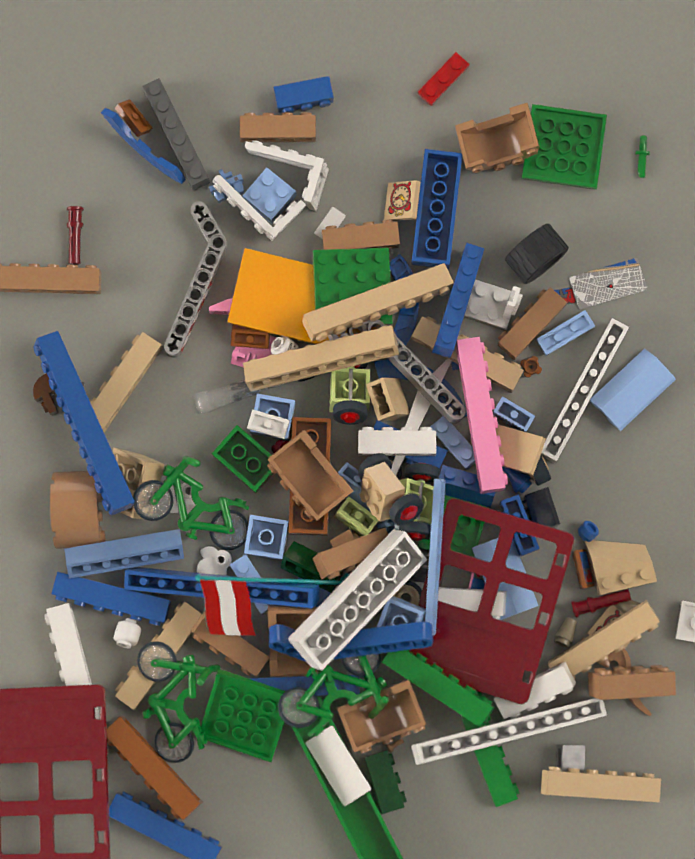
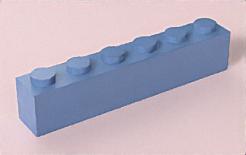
(124, 553)

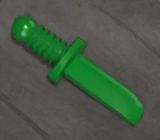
(642, 156)

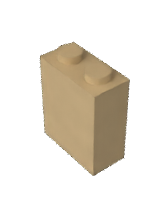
(388, 399)

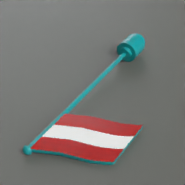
(229, 602)

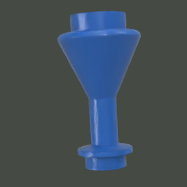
(519, 481)

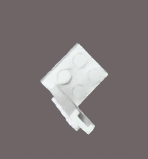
(316, 176)
(249, 212)
(492, 304)

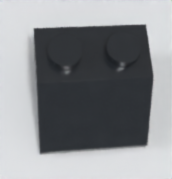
(541, 508)

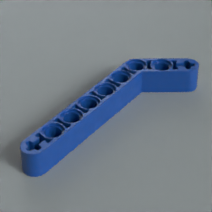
(365, 642)

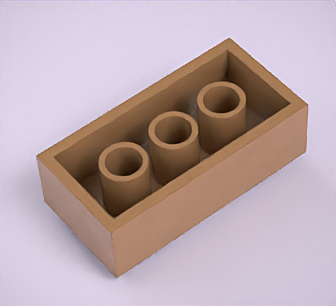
(631, 683)

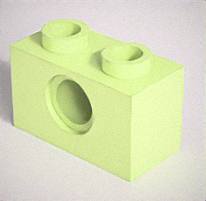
(356, 517)

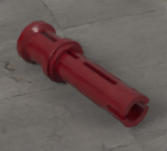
(74, 225)
(592, 604)

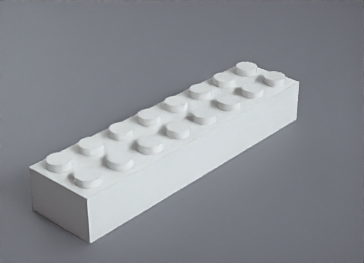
(357, 599)

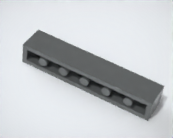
(176, 134)

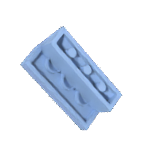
(632, 389)
(517, 598)

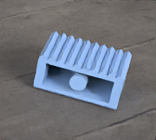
(513, 415)

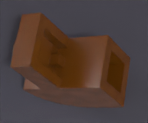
(43, 392)

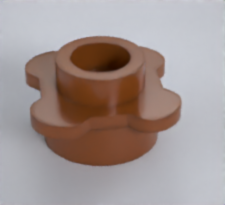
(530, 371)

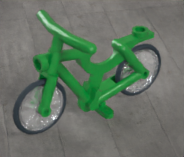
(155, 501)
(158, 664)
(301, 708)

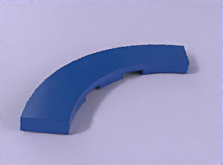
(145, 151)
(407, 317)
(386, 369)

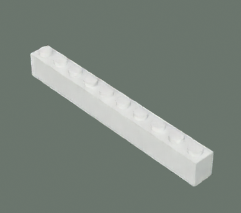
(508, 730)

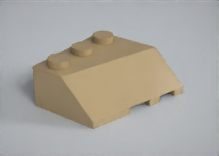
(137, 470)
(619, 565)

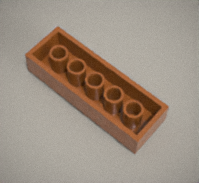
(320, 432)
(153, 768)

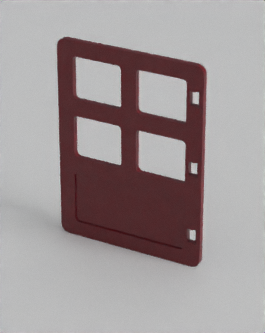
(476, 646)
(52, 727)

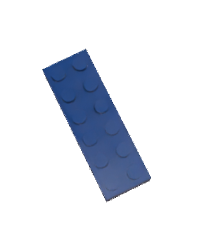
(436, 208)

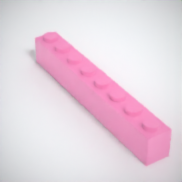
(480, 415)

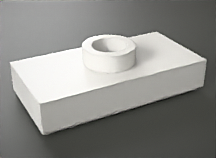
(268, 424)

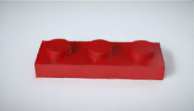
(443, 78)

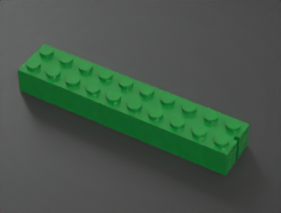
(360, 817)

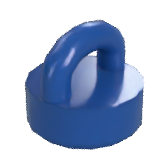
(588, 531)

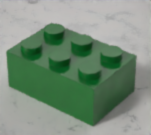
(244, 458)

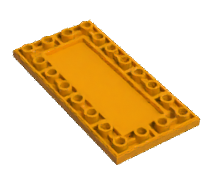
(274, 295)

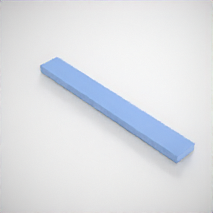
(435, 552)

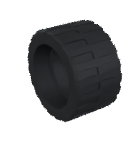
(536, 253)

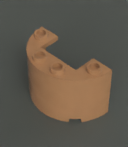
(498, 140)
(309, 476)
(75, 510)
(292, 617)
(396, 718)

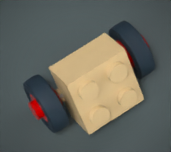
(385, 493)

